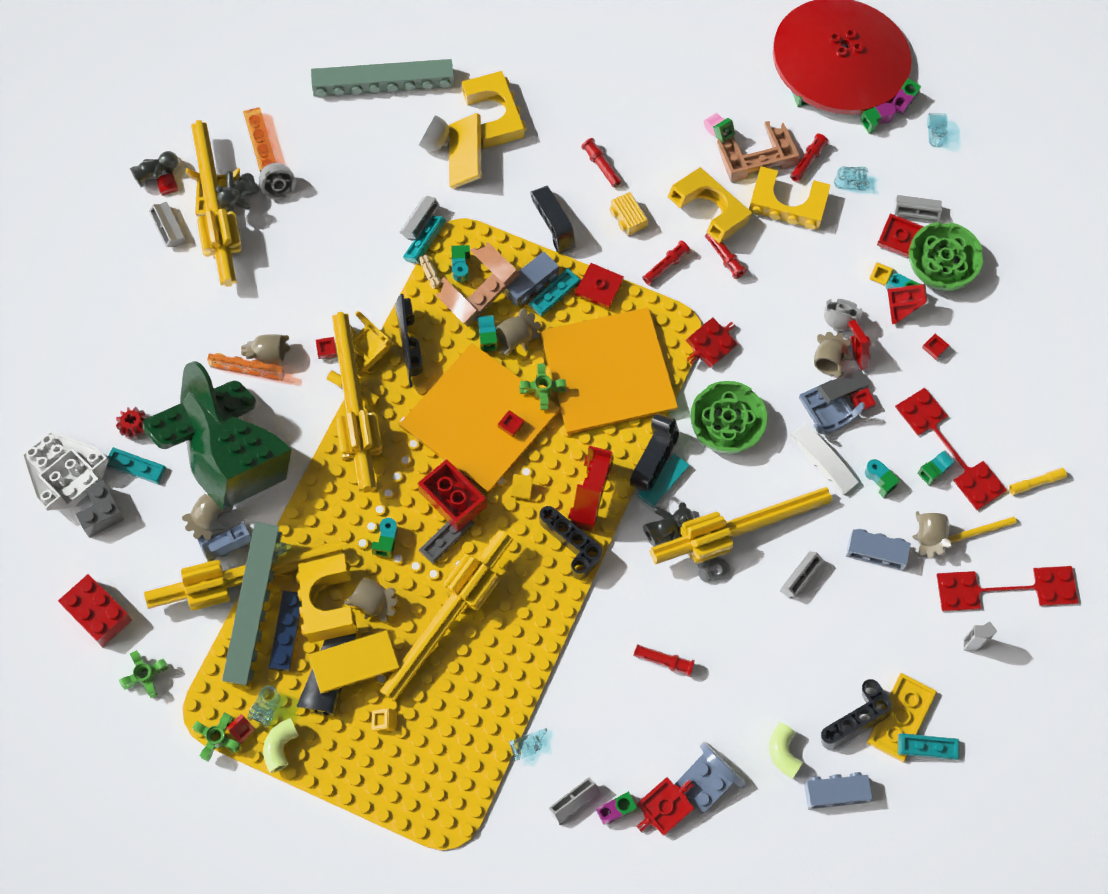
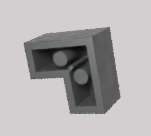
(102, 513)

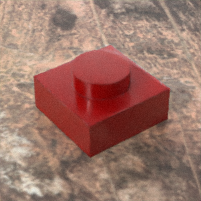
(167, 184)
(935, 346)
(326, 348)
(863, 396)
(510, 423)
(240, 728)

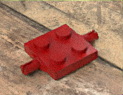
(711, 342)
(665, 806)

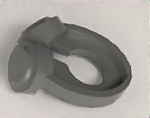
(705, 574)

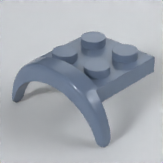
(828, 416)
(225, 542)
(710, 778)

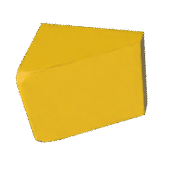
(881, 273)
(521, 486)
(384, 720)

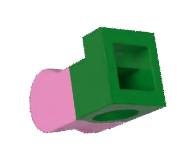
(717, 126)

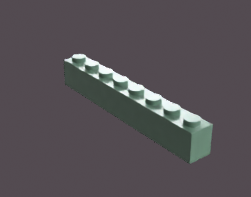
(382, 77)
(251, 604)

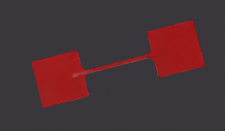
(976, 482)
(1052, 585)

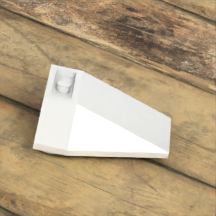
(62, 470)

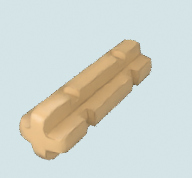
(430, 271)

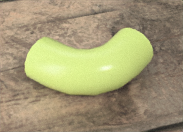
(274, 745)
(780, 751)

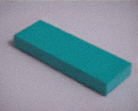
(427, 236)
(554, 292)
(135, 466)
(669, 475)
(928, 746)

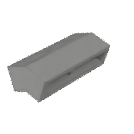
(918, 207)
(419, 217)
(167, 225)
(799, 572)
(978, 636)
(574, 800)

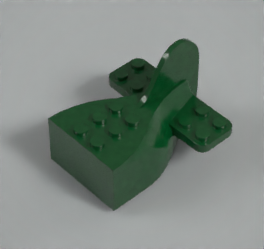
(224, 452)

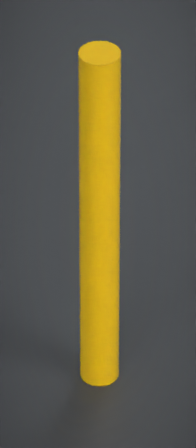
(982, 529)

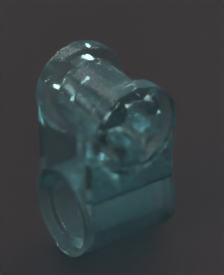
(937, 128)
(854, 178)
(264, 707)

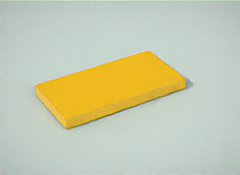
(465, 151)
(353, 662)
(909, 708)

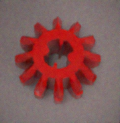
(124, 422)

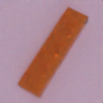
(259, 137)
(247, 367)

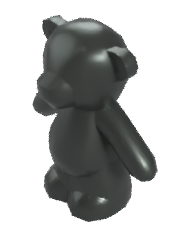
(152, 168)
(234, 192)
(669, 525)

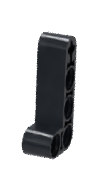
(554, 218)
(656, 453)
(567, 539)
(852, 718)

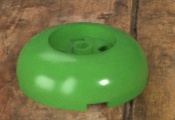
(955, 243)
(728, 397)

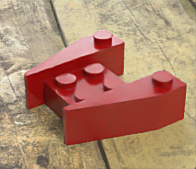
(589, 495)

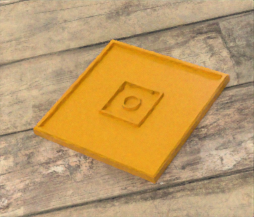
(609, 370)
(462, 416)

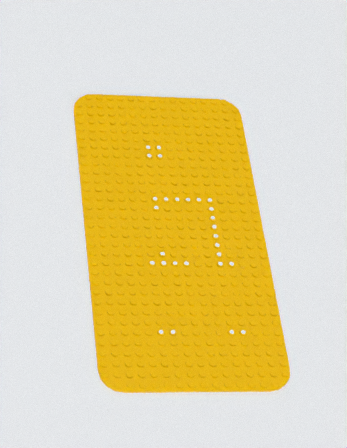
(492, 663)

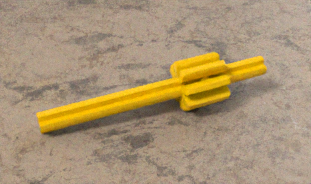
(217, 229)
(358, 430)
(712, 534)
(208, 583)
(469, 586)

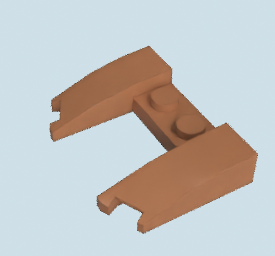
(782, 153)
(502, 276)

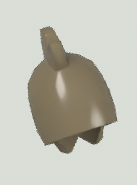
(517, 331)
(267, 348)
(830, 353)
(204, 517)
(932, 534)
(373, 599)

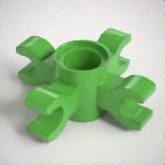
(542, 393)
(158, 667)
(210, 747)

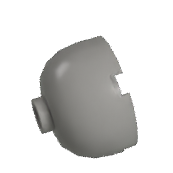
(435, 135)
(276, 181)
(839, 313)

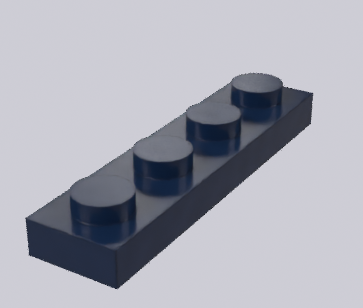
(286, 632)

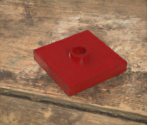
(898, 235)
(599, 285)

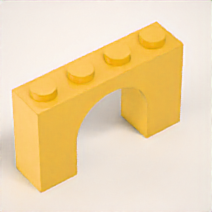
(495, 88)
(702, 185)
(807, 214)
(314, 577)

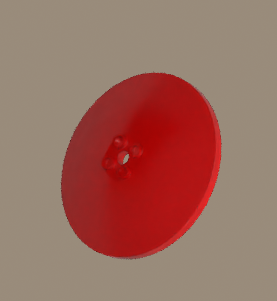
(836, 77)

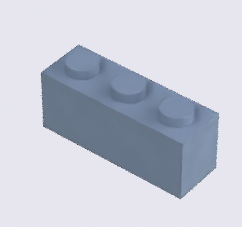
(532, 279)
(878, 549)
(837, 790)

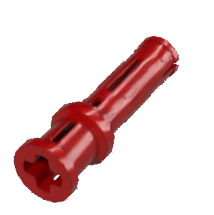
(812, 151)
(597, 156)
(672, 257)
(729, 260)
(673, 662)

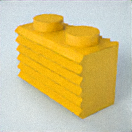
(628, 213)

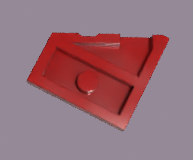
(906, 300)
(860, 345)

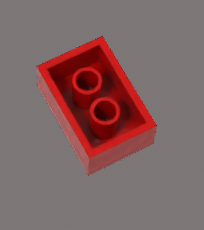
(452, 495)
(95, 610)

